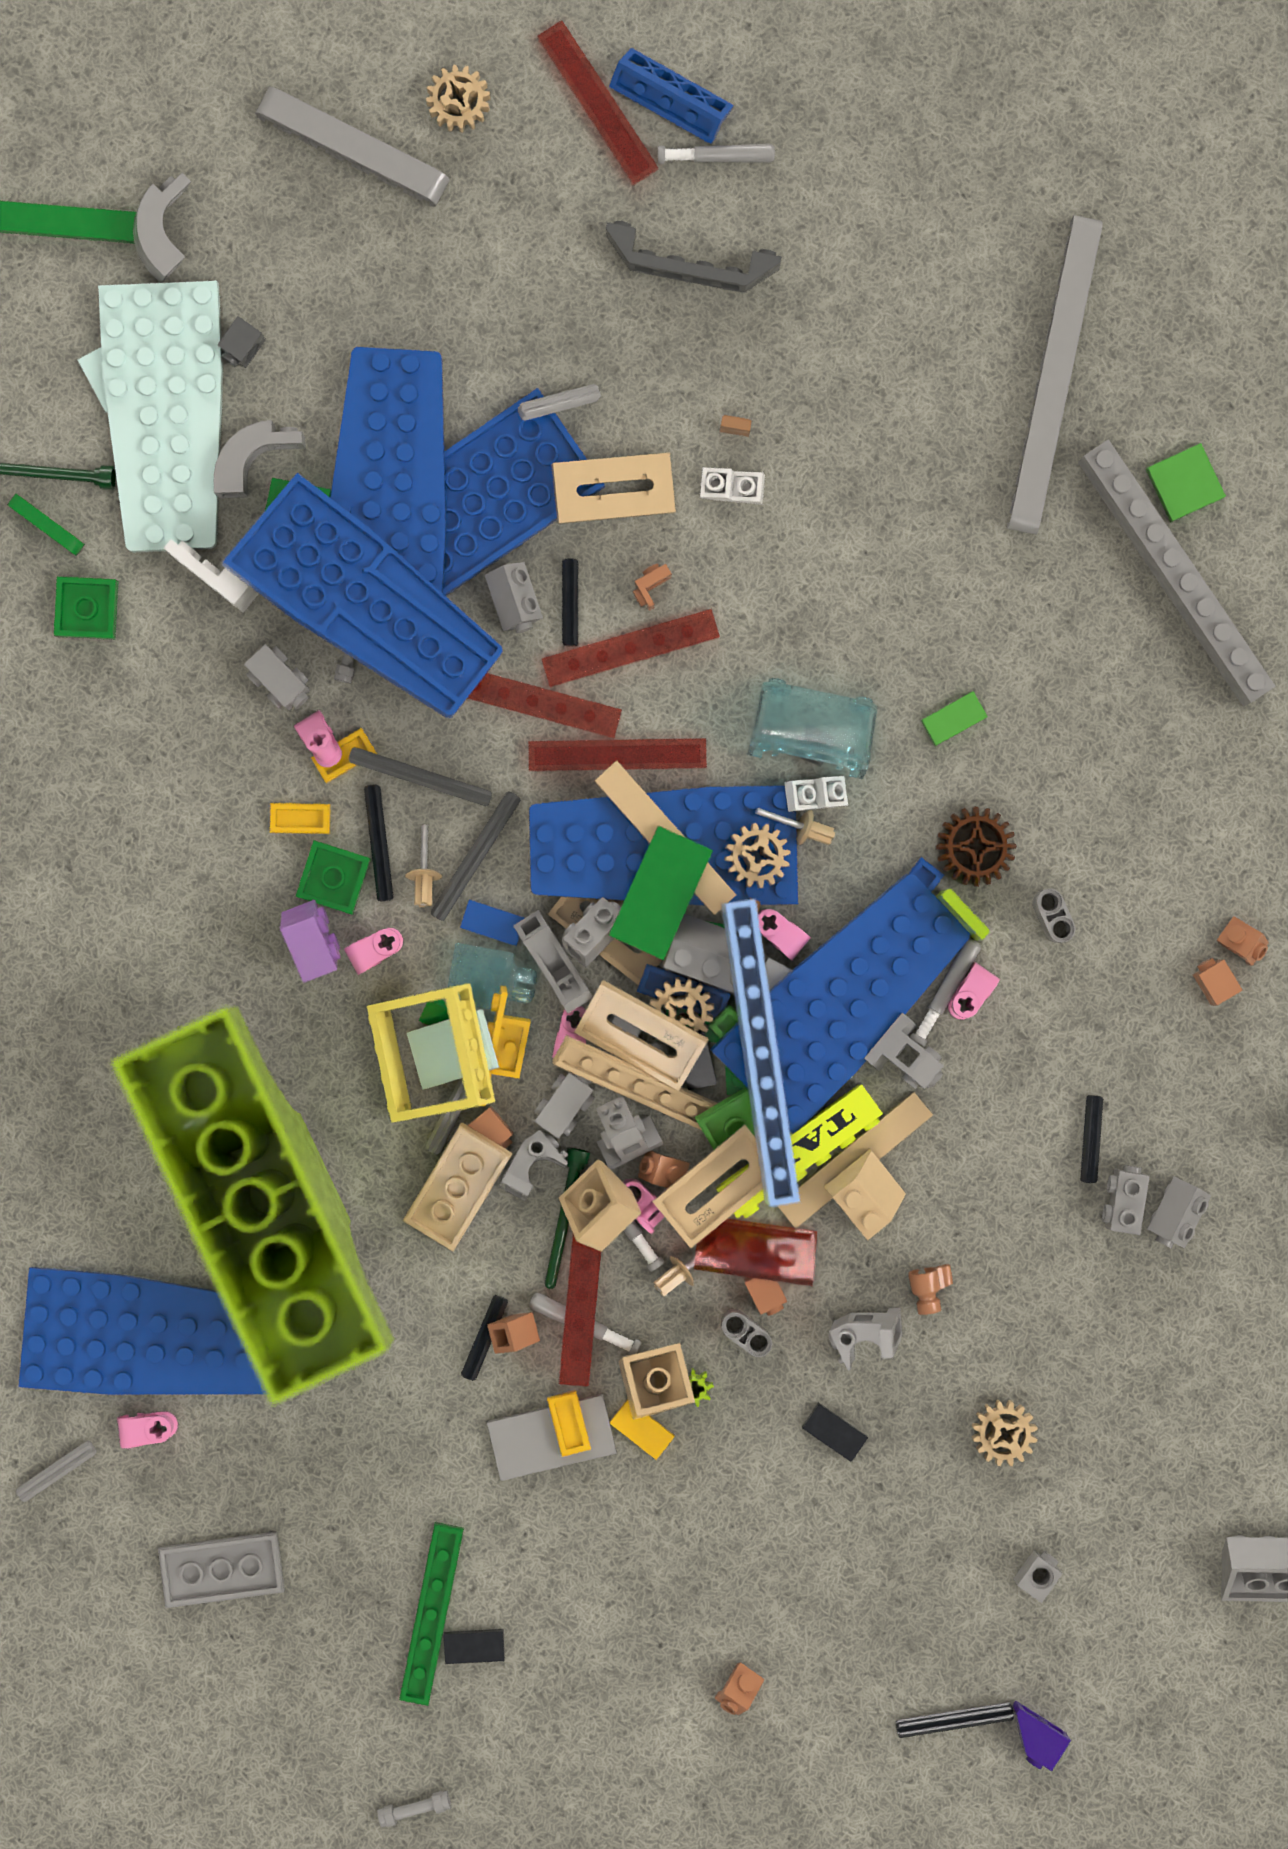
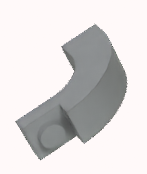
(150, 240)
(241, 451)
(553, 961)

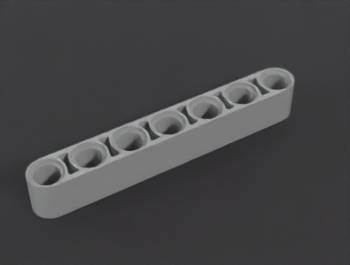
(353, 145)

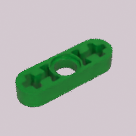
(45, 524)

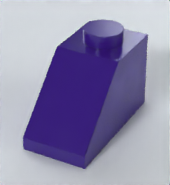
(1039, 1738)

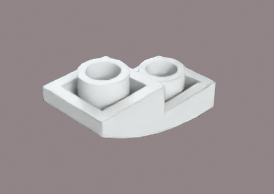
(732, 486)
(816, 793)

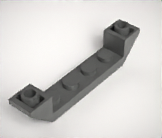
(623, 238)

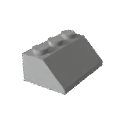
(700, 954)
(1255, 1569)

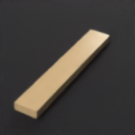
(646, 817)
(630, 1081)
(880, 1139)

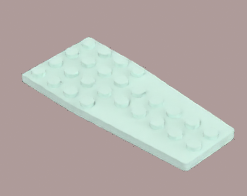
(164, 408)

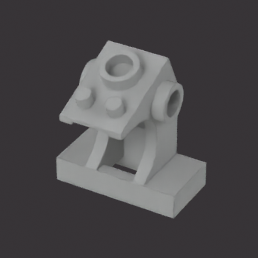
(923, 1071)
(625, 1135)
(516, 1179)
(880, 1328)

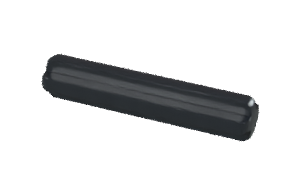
(570, 602)
(1091, 1139)
(483, 1339)

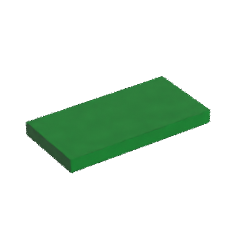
(660, 892)

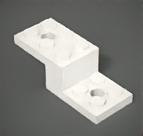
(223, 582)

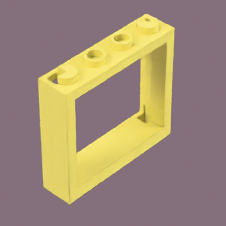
(467, 1043)

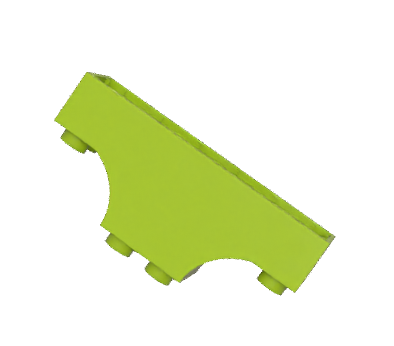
(256, 1202)

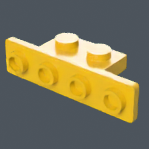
(508, 1038)

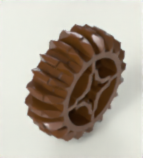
(975, 832)

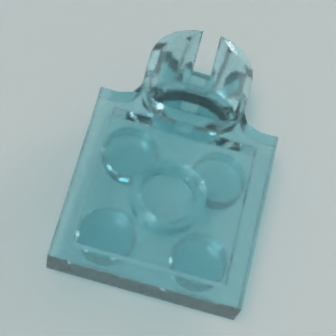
(488, 970)

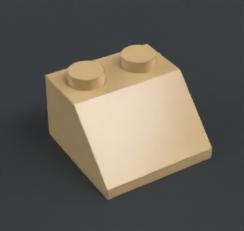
(867, 1194)
(599, 1206)
(656, 1381)

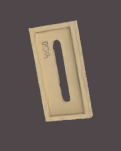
(575, 508)
(631, 964)
(600, 1031)
(676, 1197)

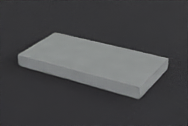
(529, 1442)
(221, 1569)

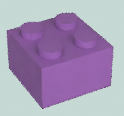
(309, 940)

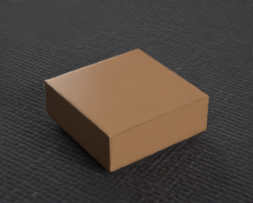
(735, 425)

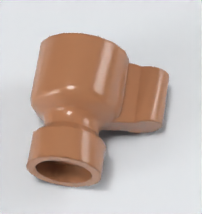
(927, 1285)

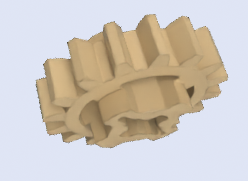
(468, 91)
(761, 842)
(689, 999)
(994, 1438)

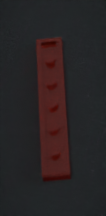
(597, 102)
(630, 648)
(547, 705)
(631, 754)
(579, 1315)

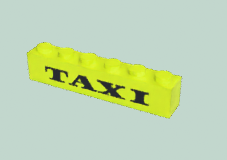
(820, 1135)

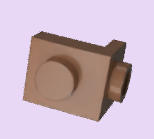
(652, 578)
(1244, 941)
(661, 1169)
(739, 1690)

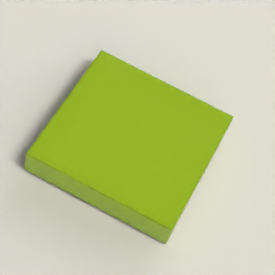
(963, 914)

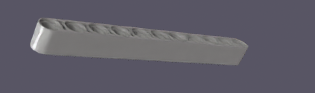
(1056, 374)

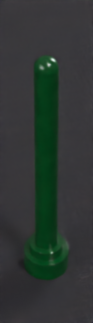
(103, 477)
(576, 1161)

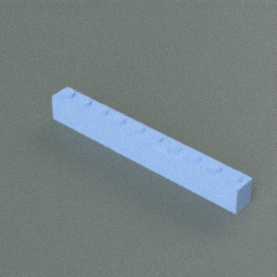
(760, 1052)

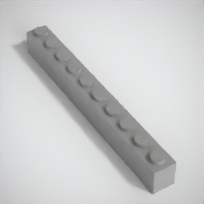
(1176, 573)

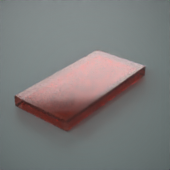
(759, 1252)

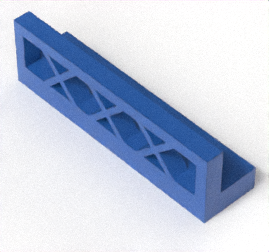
(668, 97)

